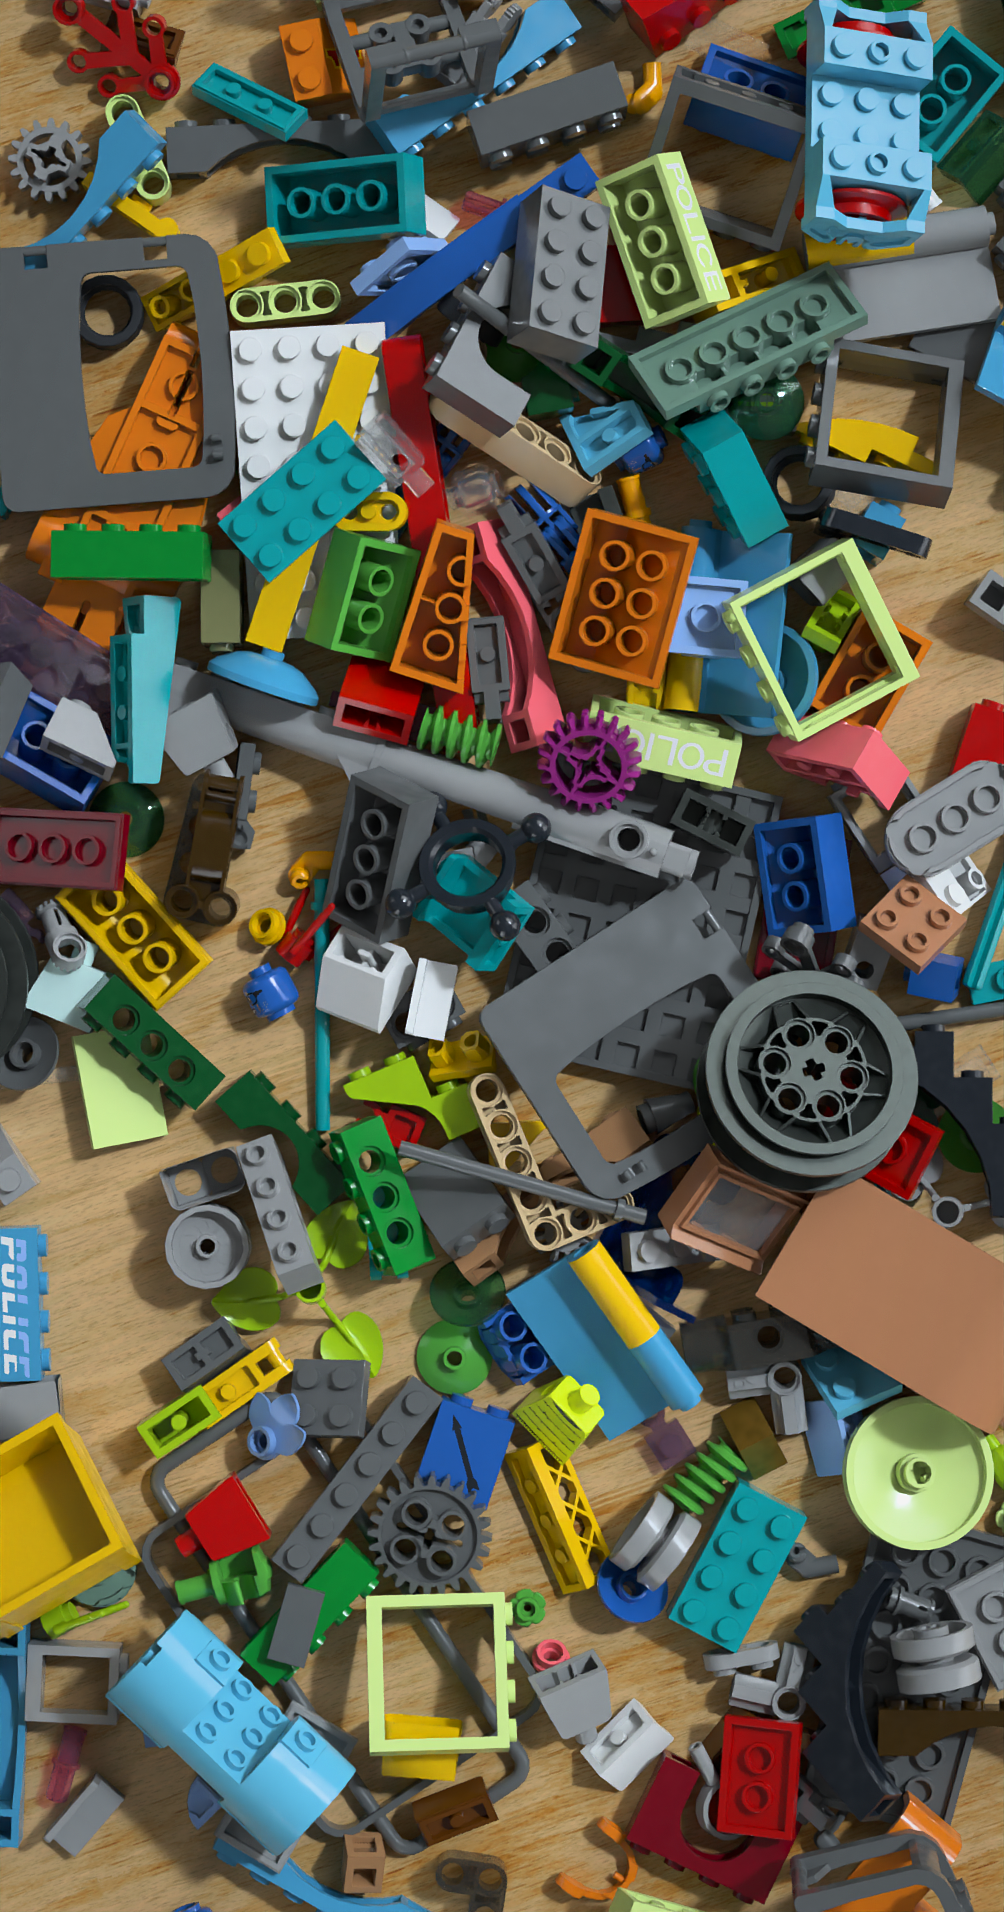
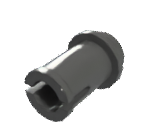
(907, 1604)

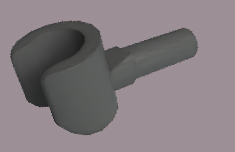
(826, 1838)

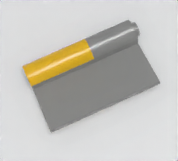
(922, 287)

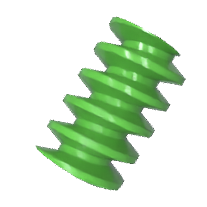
(459, 737)
(705, 1477)

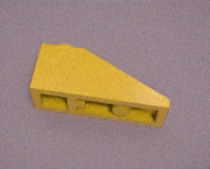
(754, 278)

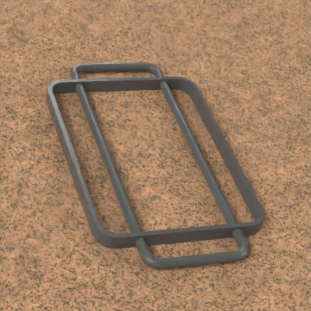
(374, 1812)

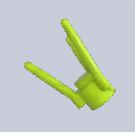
(66, 1617)

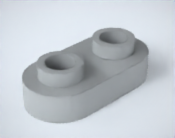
(757, 1654)

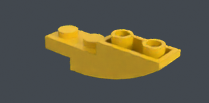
(239, 269)
(858, 438)

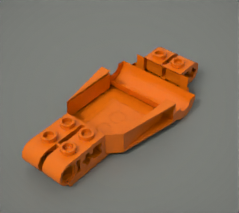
(135, 439)

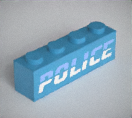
(21, 1304)

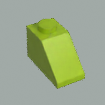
(178, 1421)

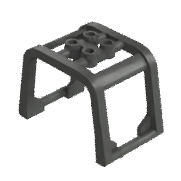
(404, 50)
(928, 1868)

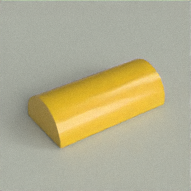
(139, 937)

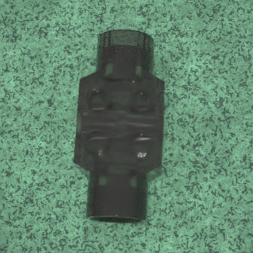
(733, 1344)

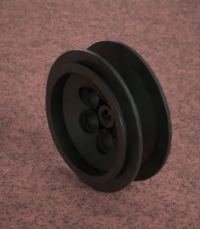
(800, 1146)

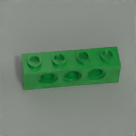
(412, 1244)

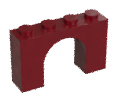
(656, 1828)

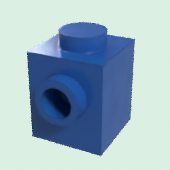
(938, 980)

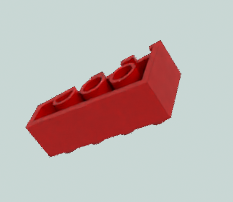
(665, 22)

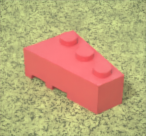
(844, 756)

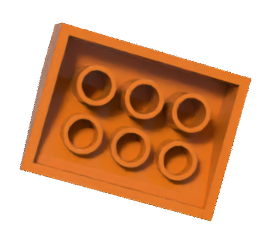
(623, 597)

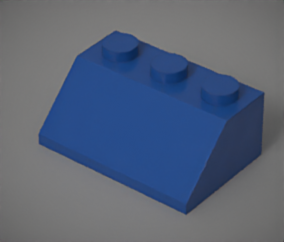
(741, 128)
(41, 772)
(805, 873)

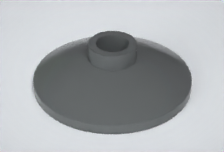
(23, 1075)

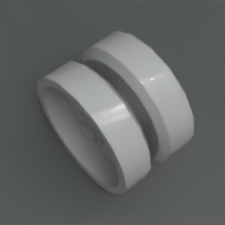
(231, 1243)
(658, 1544)
(935, 1657)

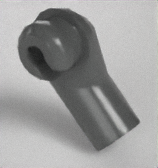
(810, 1566)

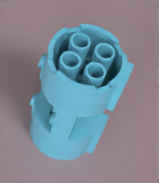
(267, 1769)

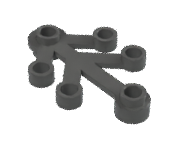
(799, 941)

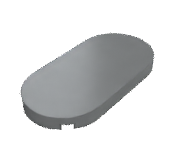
(948, 821)

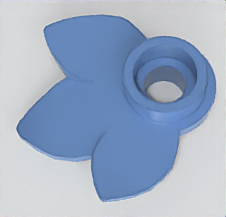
(274, 1426)

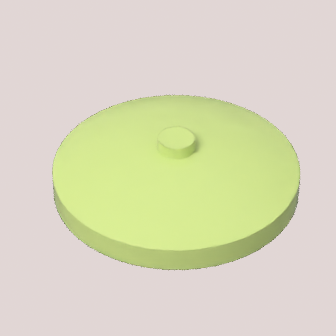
(917, 1474)

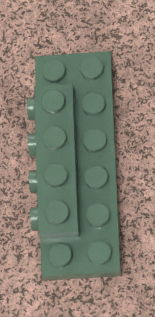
(749, 344)

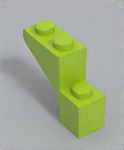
(404, 1084)

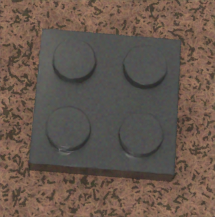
(331, 1397)

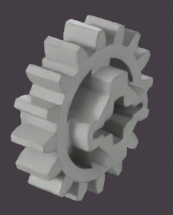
(58, 145)

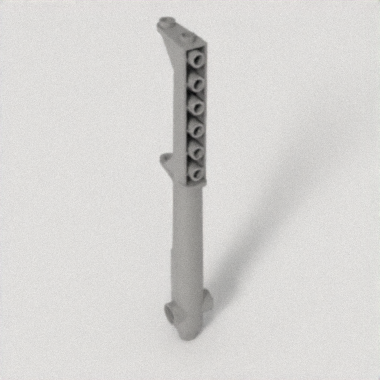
(485, 790)

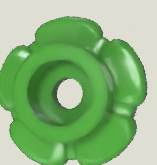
(537, 1604)

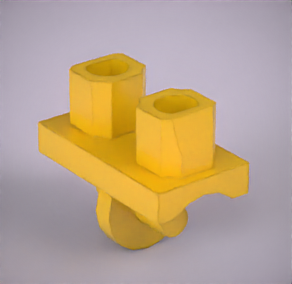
(461, 1058)

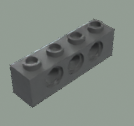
(555, 930)

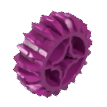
(577, 751)

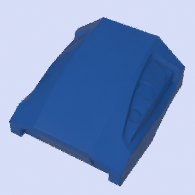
(514, 1346)

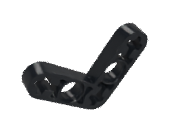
(844, 524)

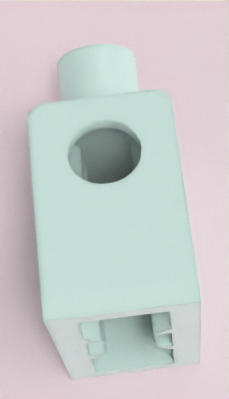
(59, 992)

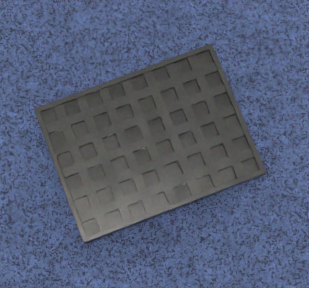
(594, 893)

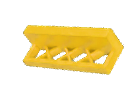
(555, 1517)

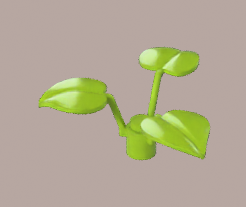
(337, 1239)

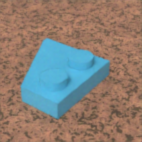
(606, 434)
(848, 1381)

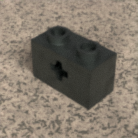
(711, 822)

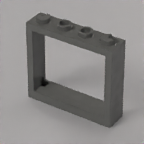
(754, 104)
(876, 479)

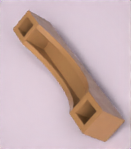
(615, 1139)

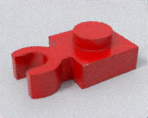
(399, 1123)

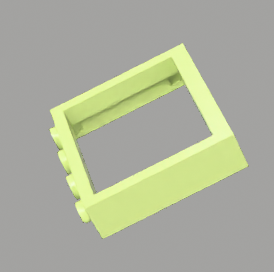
(876, 614)
(502, 1655)

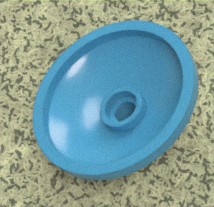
(265, 673)
(797, 680)

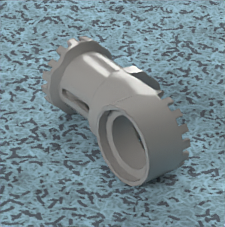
(60, 934)

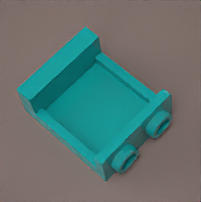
(471, 932)

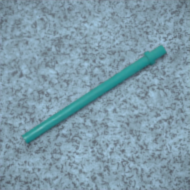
(322, 1019)

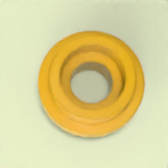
(260, 923)

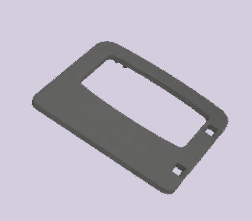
(42, 399)
(591, 993)

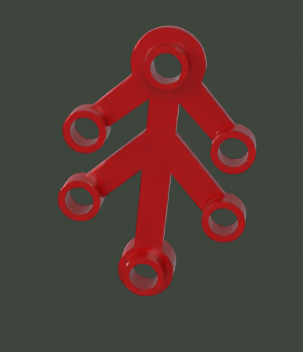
(122, 51)

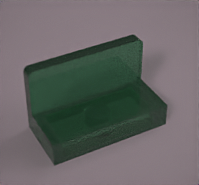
(978, 158)

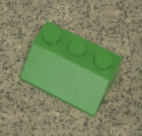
(362, 595)

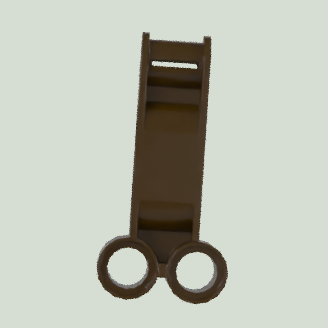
(211, 850)

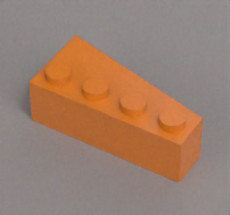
(437, 617)

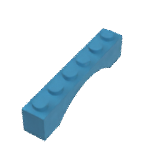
(537, 32)
(122, 155)
(13, 1736)
(302, 1887)

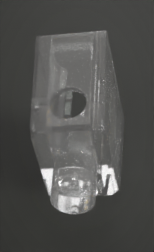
(385, 438)

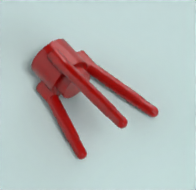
(297, 945)

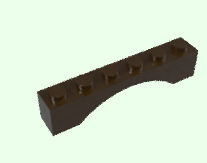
(913, 1727)

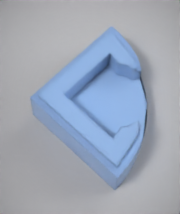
(202, 1802)

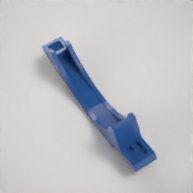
(464, 255)

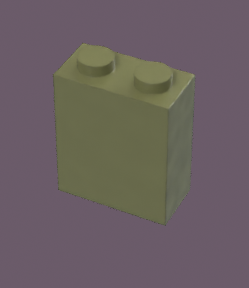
(223, 603)

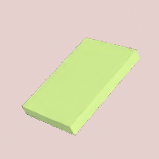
(115, 1096)

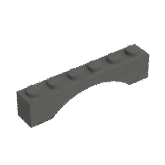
(203, 150)
(356, 1478)

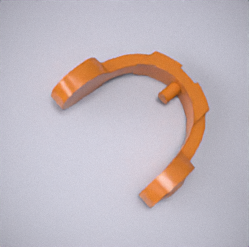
(578, 1890)

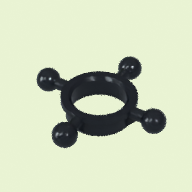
(503, 924)

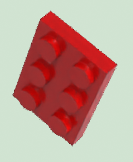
(907, 1158)
(759, 1777)

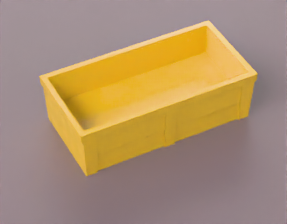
(54, 1524)

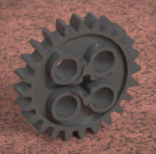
(440, 1501)

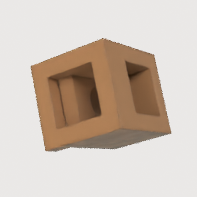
(362, 1863)

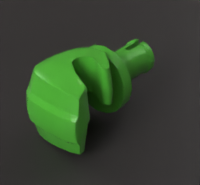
(230, 1579)

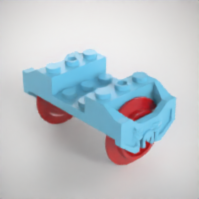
(864, 125)

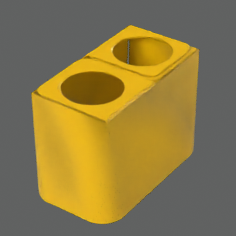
(428, 1766)

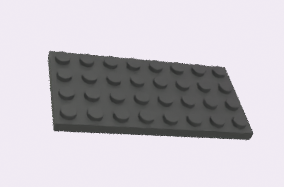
(939, 1770)

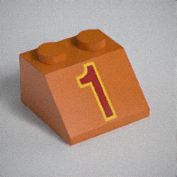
(314, 63)

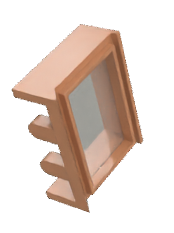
(728, 1212)

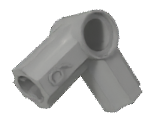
(786, 1398)
(763, 1694)

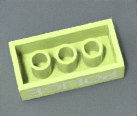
(663, 240)
(675, 743)

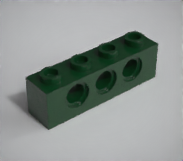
(199, 1074)

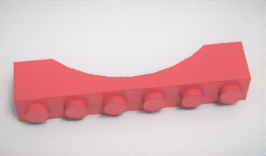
(533, 694)

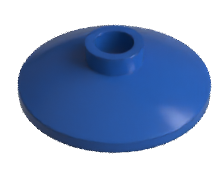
(634, 1608)

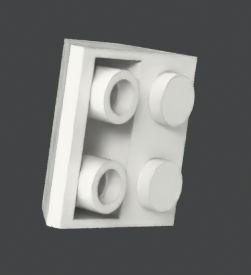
(957, 886)
(363, 979)

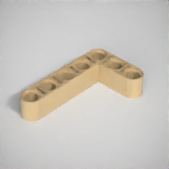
(526, 451)
(516, 1141)

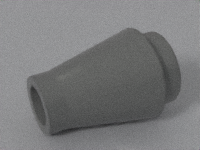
(662, 1112)

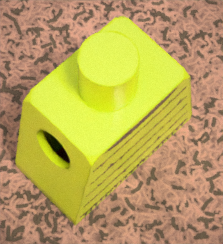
(561, 1415)

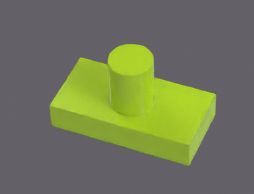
(831, 622)

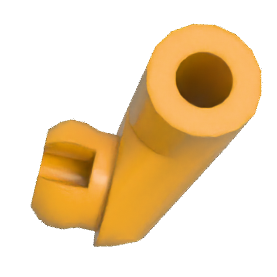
(649, 93)
(307, 867)

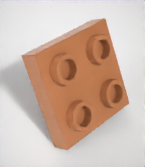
(912, 924)

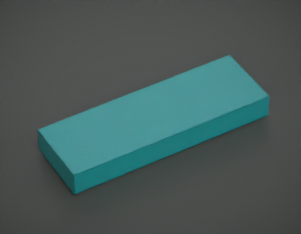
(249, 101)

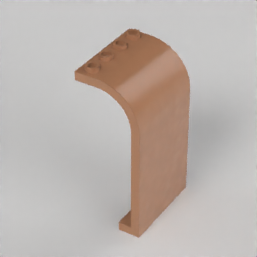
(898, 1297)

